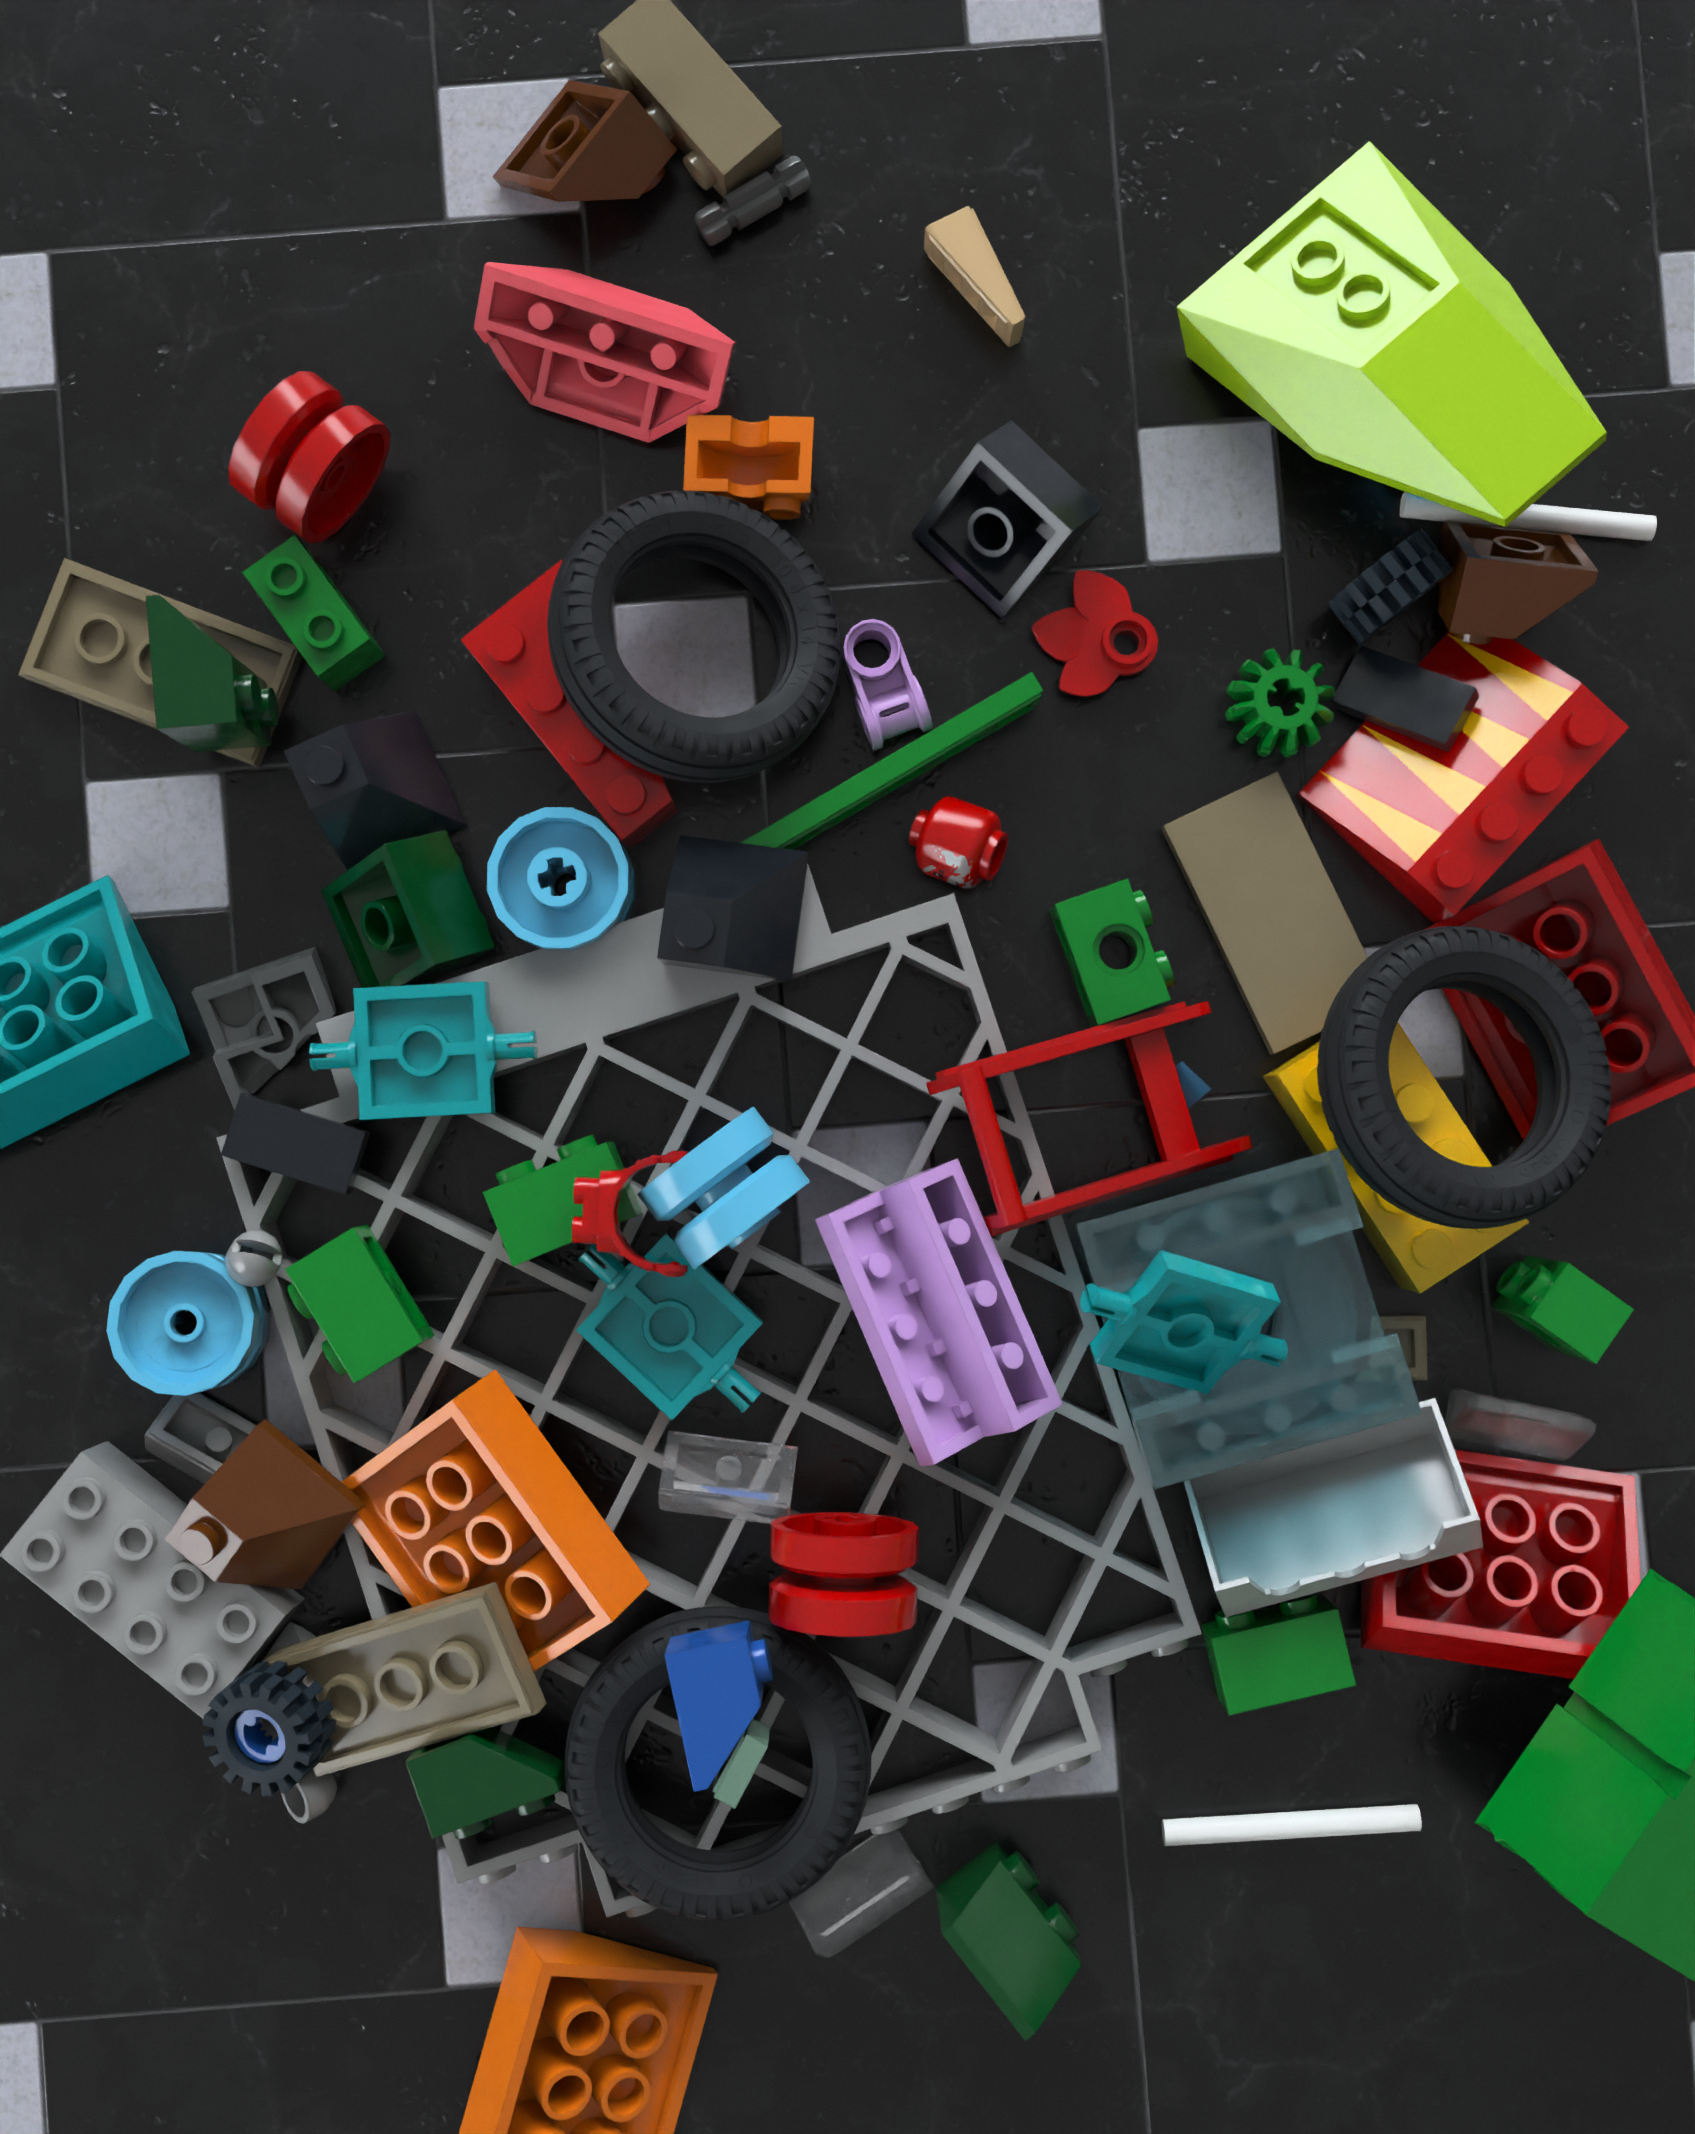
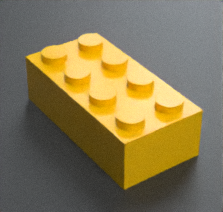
(1410, 1247)

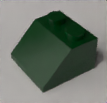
(202, 689)
(408, 913)
(1009, 1935)

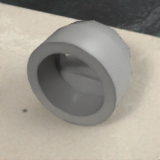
(251, 1268)
(310, 1796)

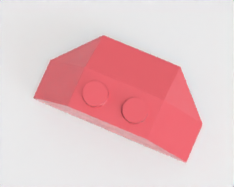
(601, 349)

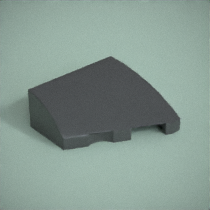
(263, 1017)

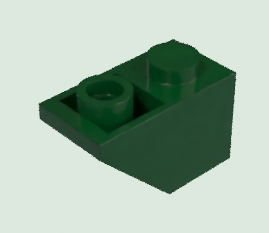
(479, 1777)

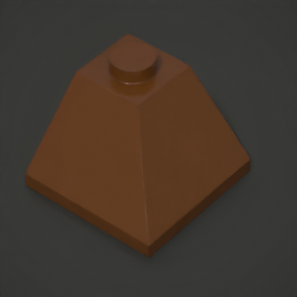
(589, 148)
(1507, 578)
(265, 1515)

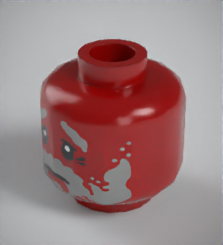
(958, 842)

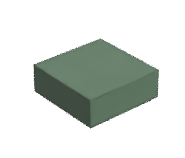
(741, 1764)

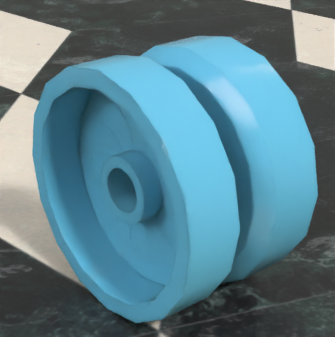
(539, 851)
(724, 1188)
(149, 1324)

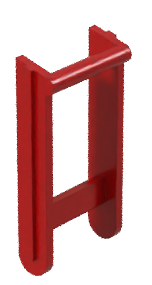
(1160, 1093)

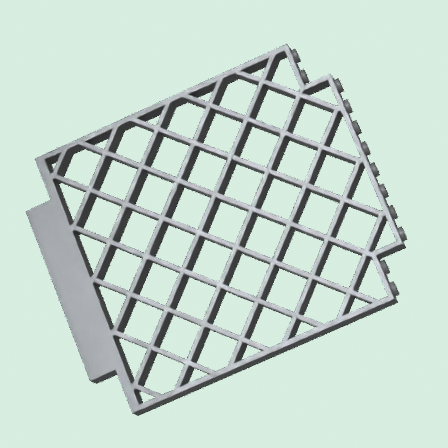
(622, 987)

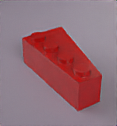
(517, 658)

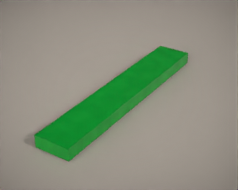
(902, 766)

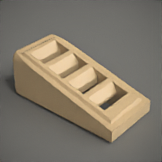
(969, 262)

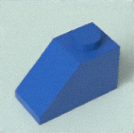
(716, 1692)

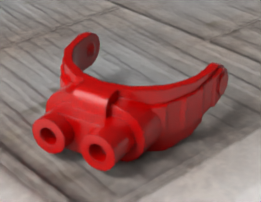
(601, 1219)

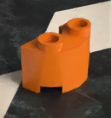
(751, 462)

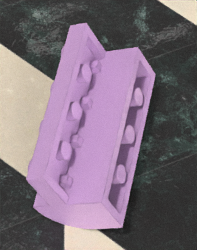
(939, 1312)

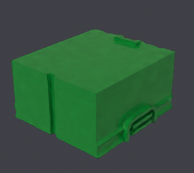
(1611, 1781)

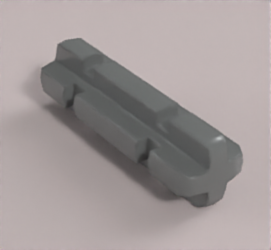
(752, 200)

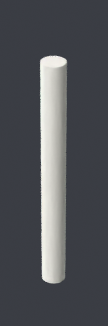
(1545, 518)
(1291, 1825)

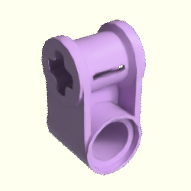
(884, 688)

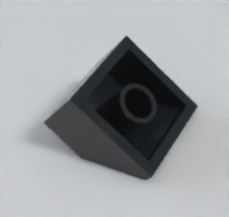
(1006, 518)

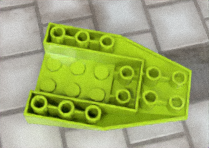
(1392, 348)

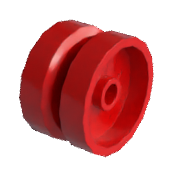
(308, 456)
(843, 1574)

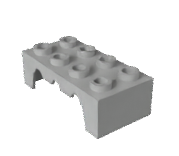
(1334, 1512)
(106, 1560)

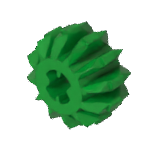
(1289, 684)

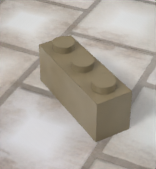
(690, 95)

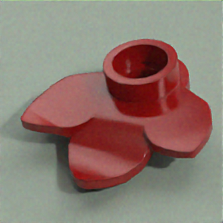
(1086, 636)

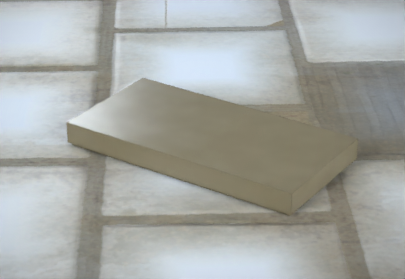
(98, 648)
(1268, 907)
(418, 1676)

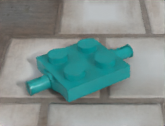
(423, 1050)
(1184, 1323)
(670, 1331)

